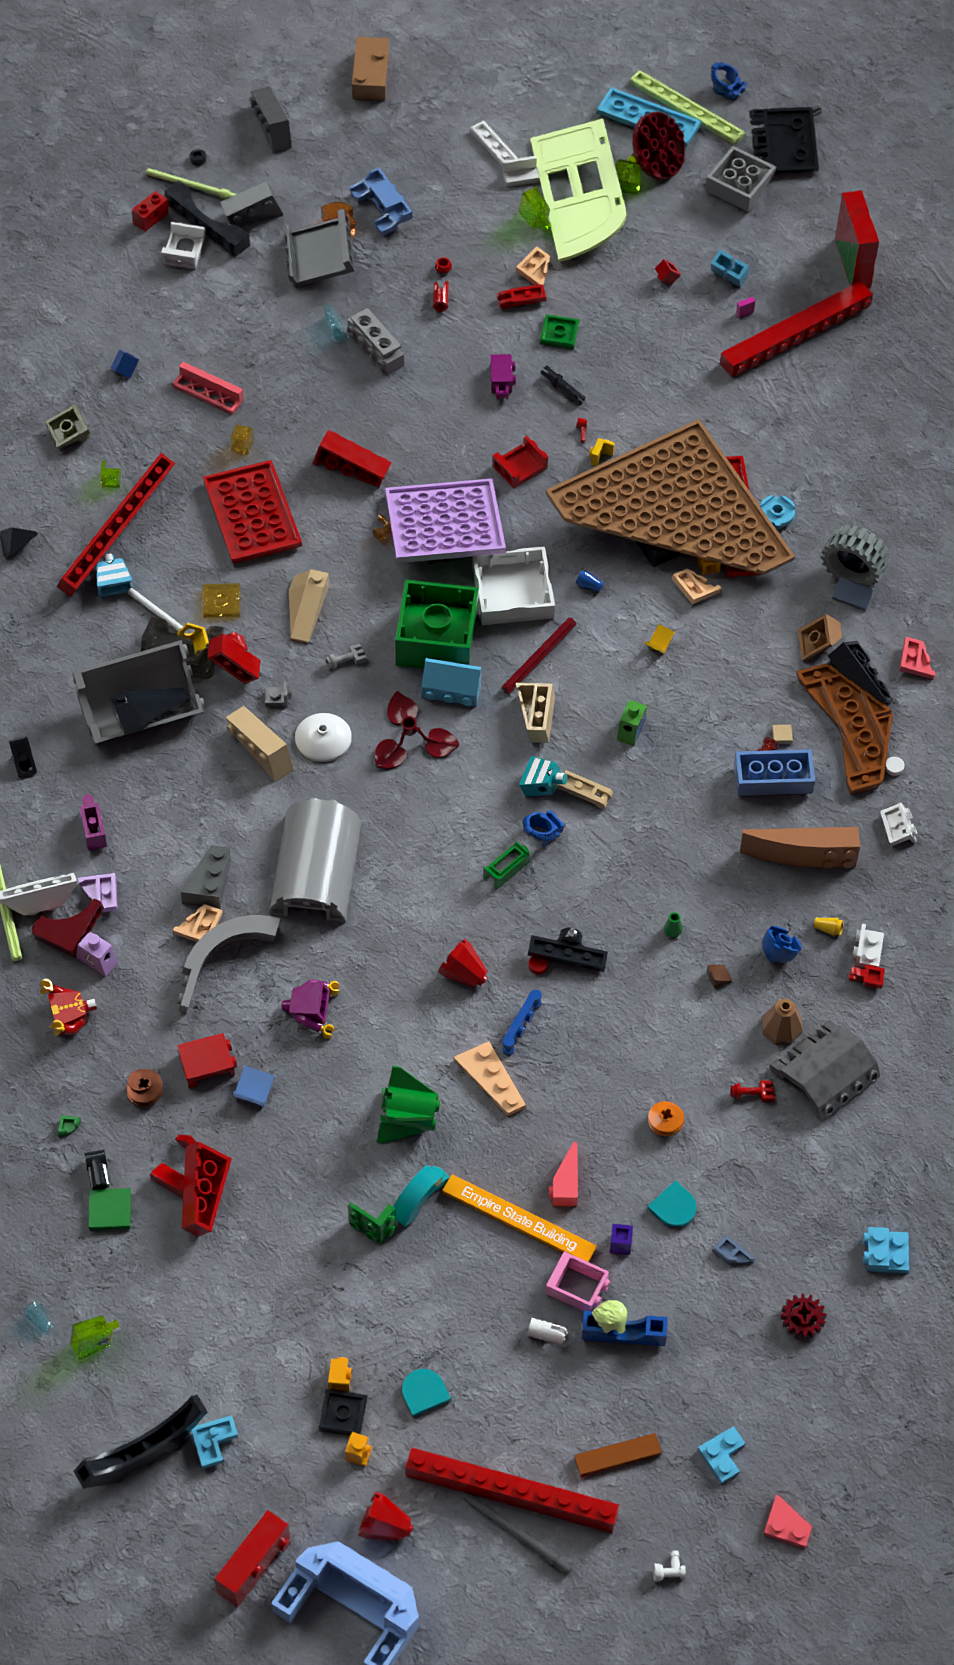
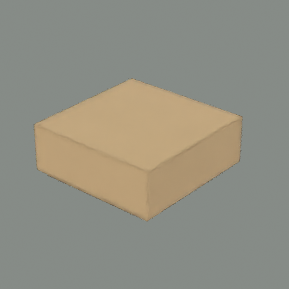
(782, 734)

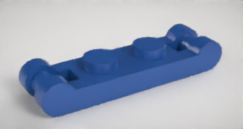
(525, 1015)

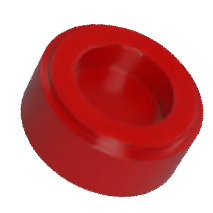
(537, 965)

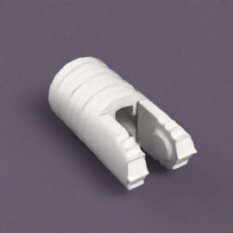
(547, 1331)

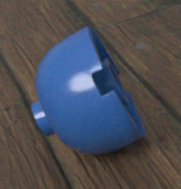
(779, 946)

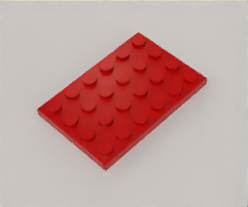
(252, 511)

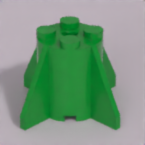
(407, 1107)

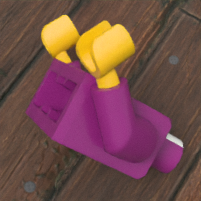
(310, 1004)

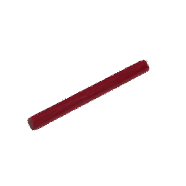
(539, 655)

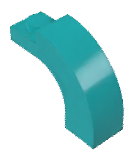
(417, 1192)

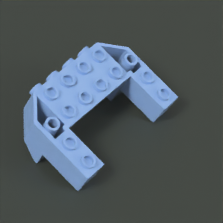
(359, 1587)

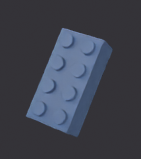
(774, 772)

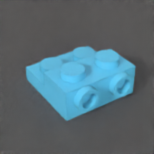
(886, 1251)

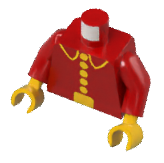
(67, 1008)

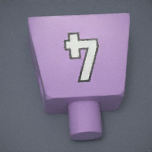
(94, 951)

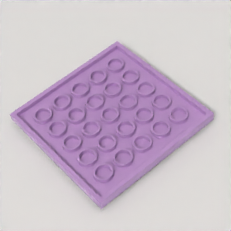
(445, 520)

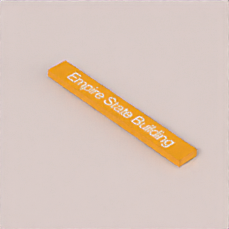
(518, 1218)

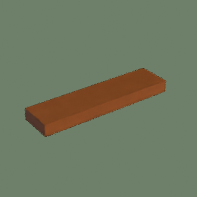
(617, 1454)

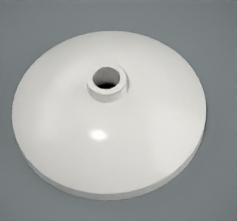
(323, 745)

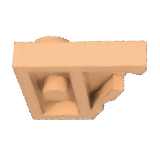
(199, 923)

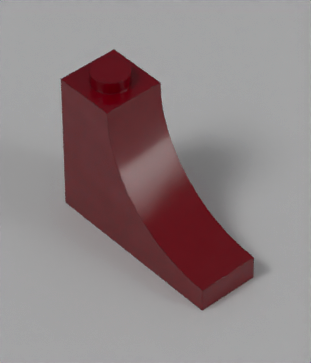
(67, 932)

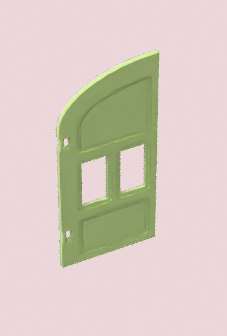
(586, 218)

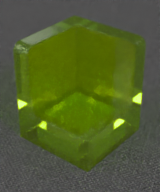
(110, 476)

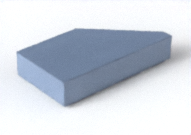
(732, 1253)

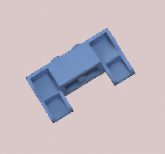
(385, 197)

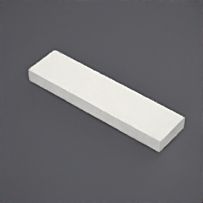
(492, 142)

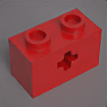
(150, 211)

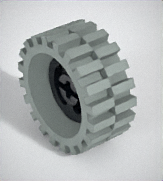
(855, 556)

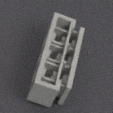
(376, 341)

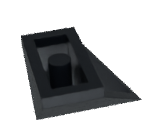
(14, 539)

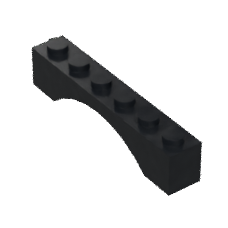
(230, 237)

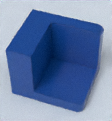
(124, 363)

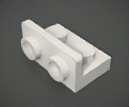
(898, 824)
(868, 948)

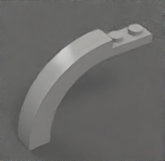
(235, 929)

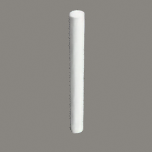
(154, 609)

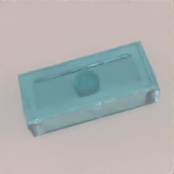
(334, 323)

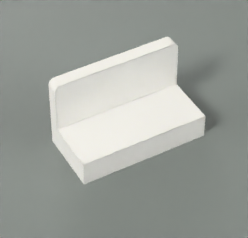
(520, 171)

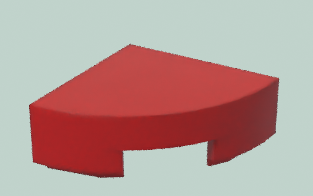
(185, 1140)

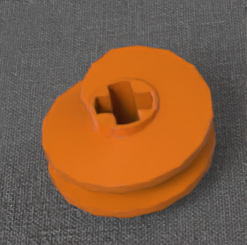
(659, 1124)

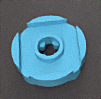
(781, 503)

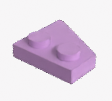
(101, 888)

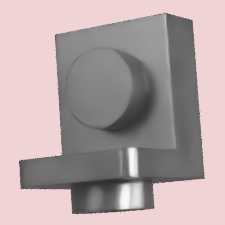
(278, 696)

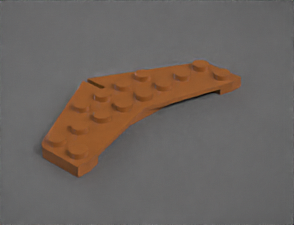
(862, 721)

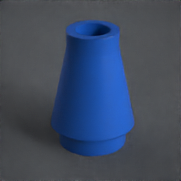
(588, 581)

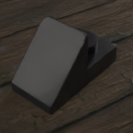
(22, 756)

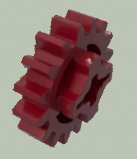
(795, 1320)

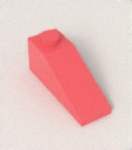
(565, 1182)

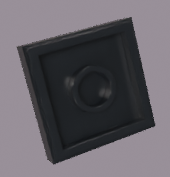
(342, 1412)

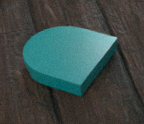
(674, 1206)
(424, 1391)

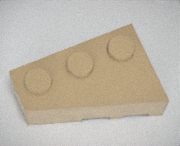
(537, 707)

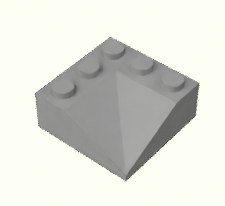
(739, 178)

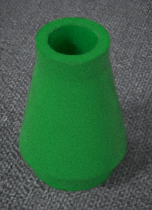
(673, 925)

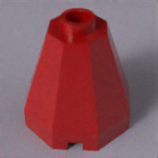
(464, 966)
(384, 1520)

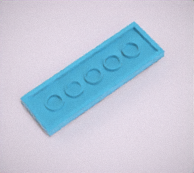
(629, 109)

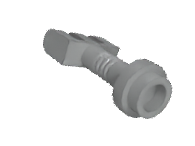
(355, 653)

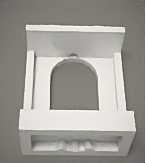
(181, 258)

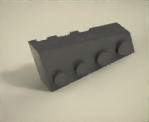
(272, 119)

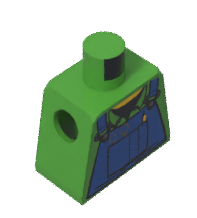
(634, 716)

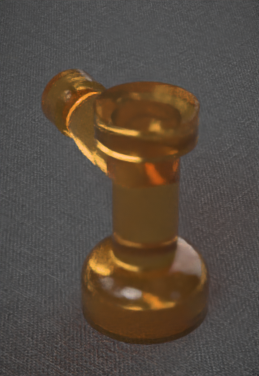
(380, 533)

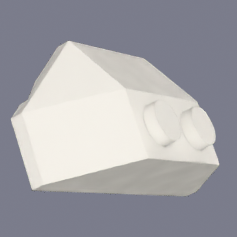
(39, 895)

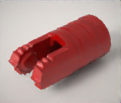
(440, 297)

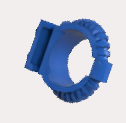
(730, 91)
(547, 821)

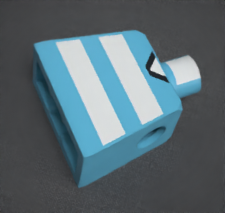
(112, 576)

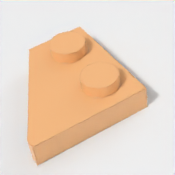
(534, 266)
(694, 586)

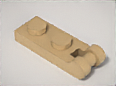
(586, 790)

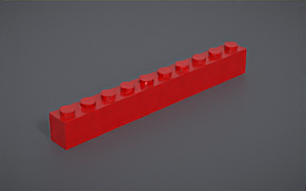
(796, 329)
(115, 525)
(512, 1490)

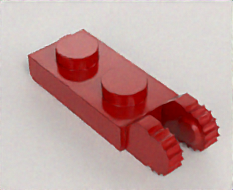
(521, 296)

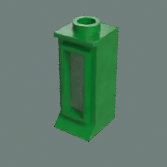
(507, 864)

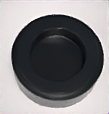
(198, 157)

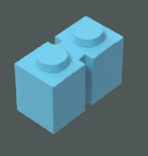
(723, 264)

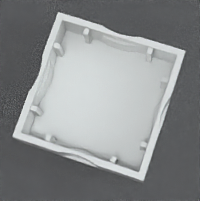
(513, 586)

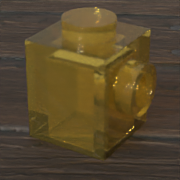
(242, 439)

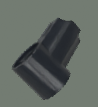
(96, 1165)

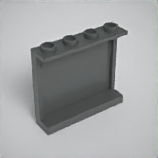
(319, 250)

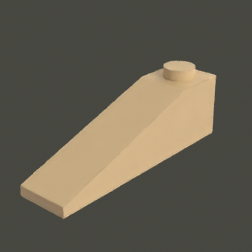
(305, 602)

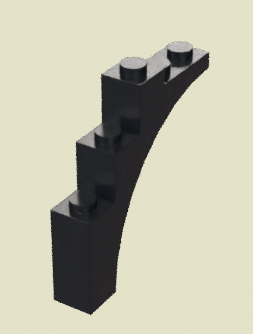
(144, 1450)

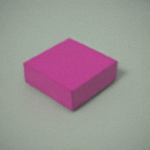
(745, 307)

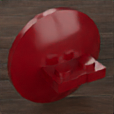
(658, 145)

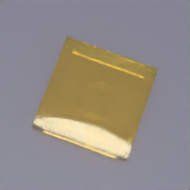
(221, 600)

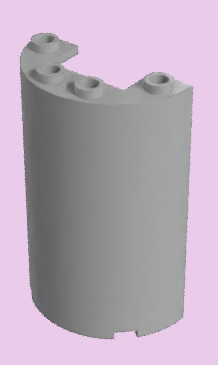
(144, 670)
(316, 859)

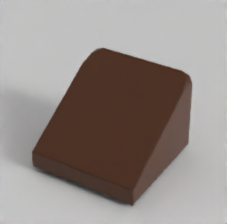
(718, 975)

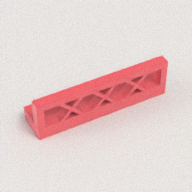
(212, 386)

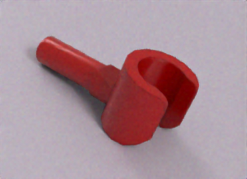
(582, 424)

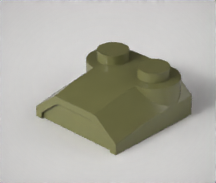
(68, 427)

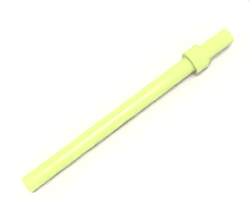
(224, 193)

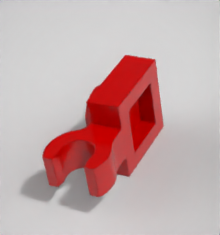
(871, 976)

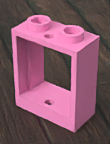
(581, 1266)

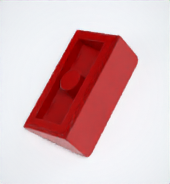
(168, 1179)

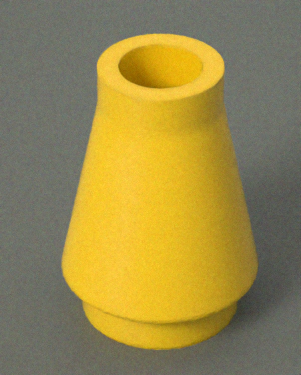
(829, 925)

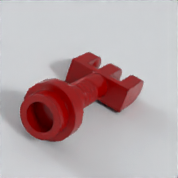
(763, 1090)

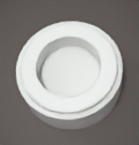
(894, 766)

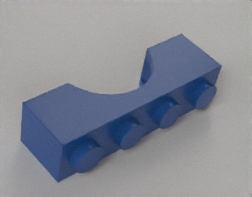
(645, 1331)

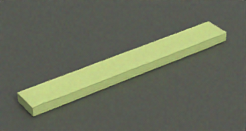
(687, 107)

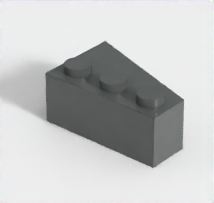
(252, 205)
(208, 879)

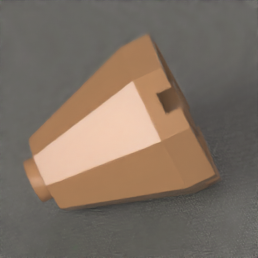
(782, 1022)

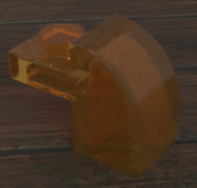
(330, 212)

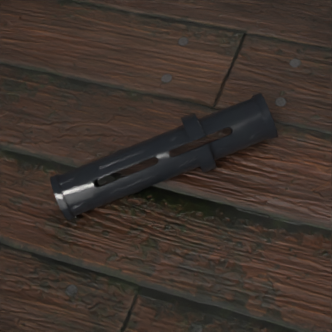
(558, 381)

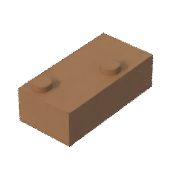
(370, 68)

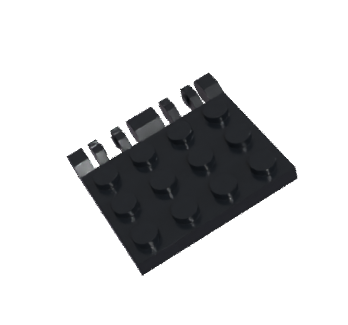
(787, 138)

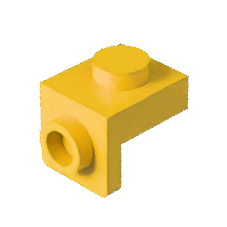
(601, 447)

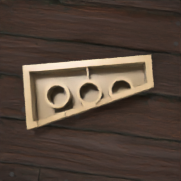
(260, 742)

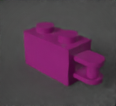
(501, 375)
(92, 823)

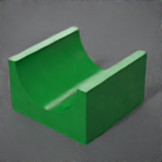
(435, 623)

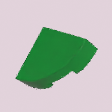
(68, 1125)

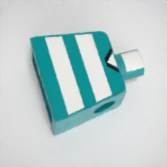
(541, 777)

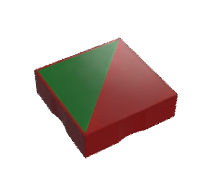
(856, 238)

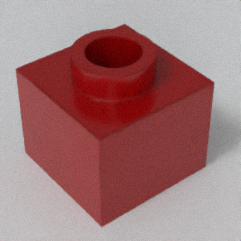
(667, 272)

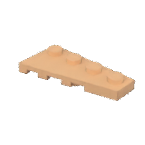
(489, 1073)

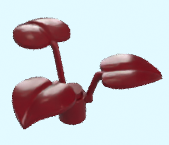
(404, 710)

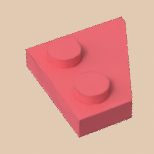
(915, 659)
(787, 1525)

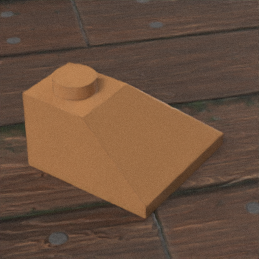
(818, 636)

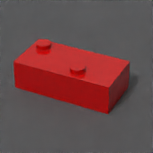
(252, 1558)

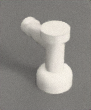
(675, 1570)

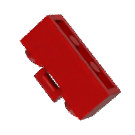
(233, 658)

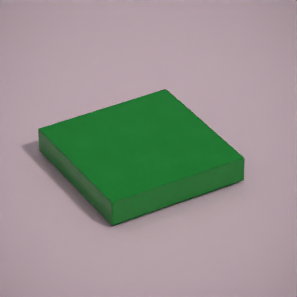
(559, 331)
(110, 1209)

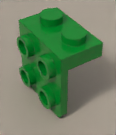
(375, 1229)

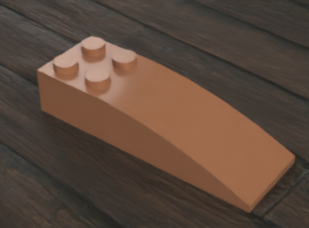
(804, 846)

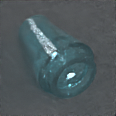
(37, 1315)

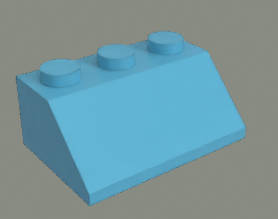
(451, 682)

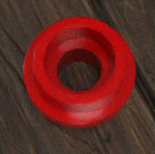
(443, 265)

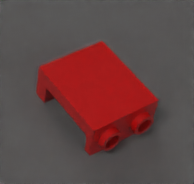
(521, 463)
(206, 1058)

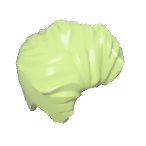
(611, 1316)

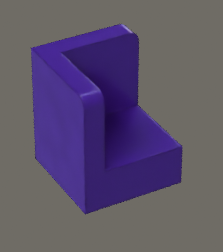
(621, 1239)

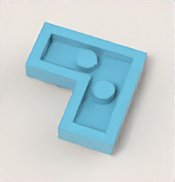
(209, 1435)
(718, 1451)

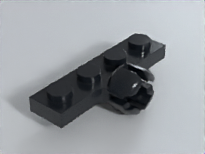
(568, 950)

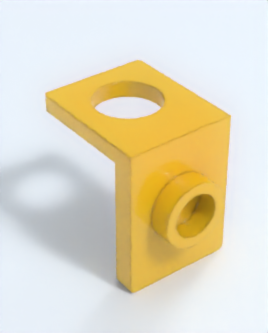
(198, 637)
(660, 639)

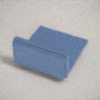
(253, 1086)

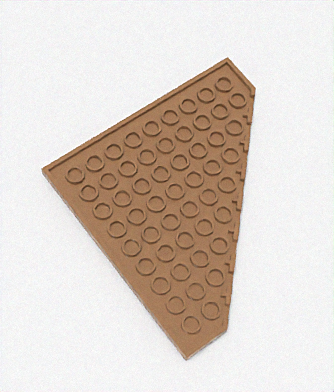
(677, 498)

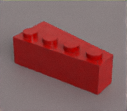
(351, 459)
(203, 1187)

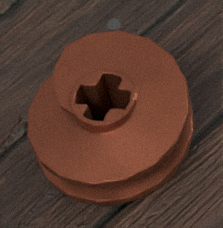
(144, 1096)

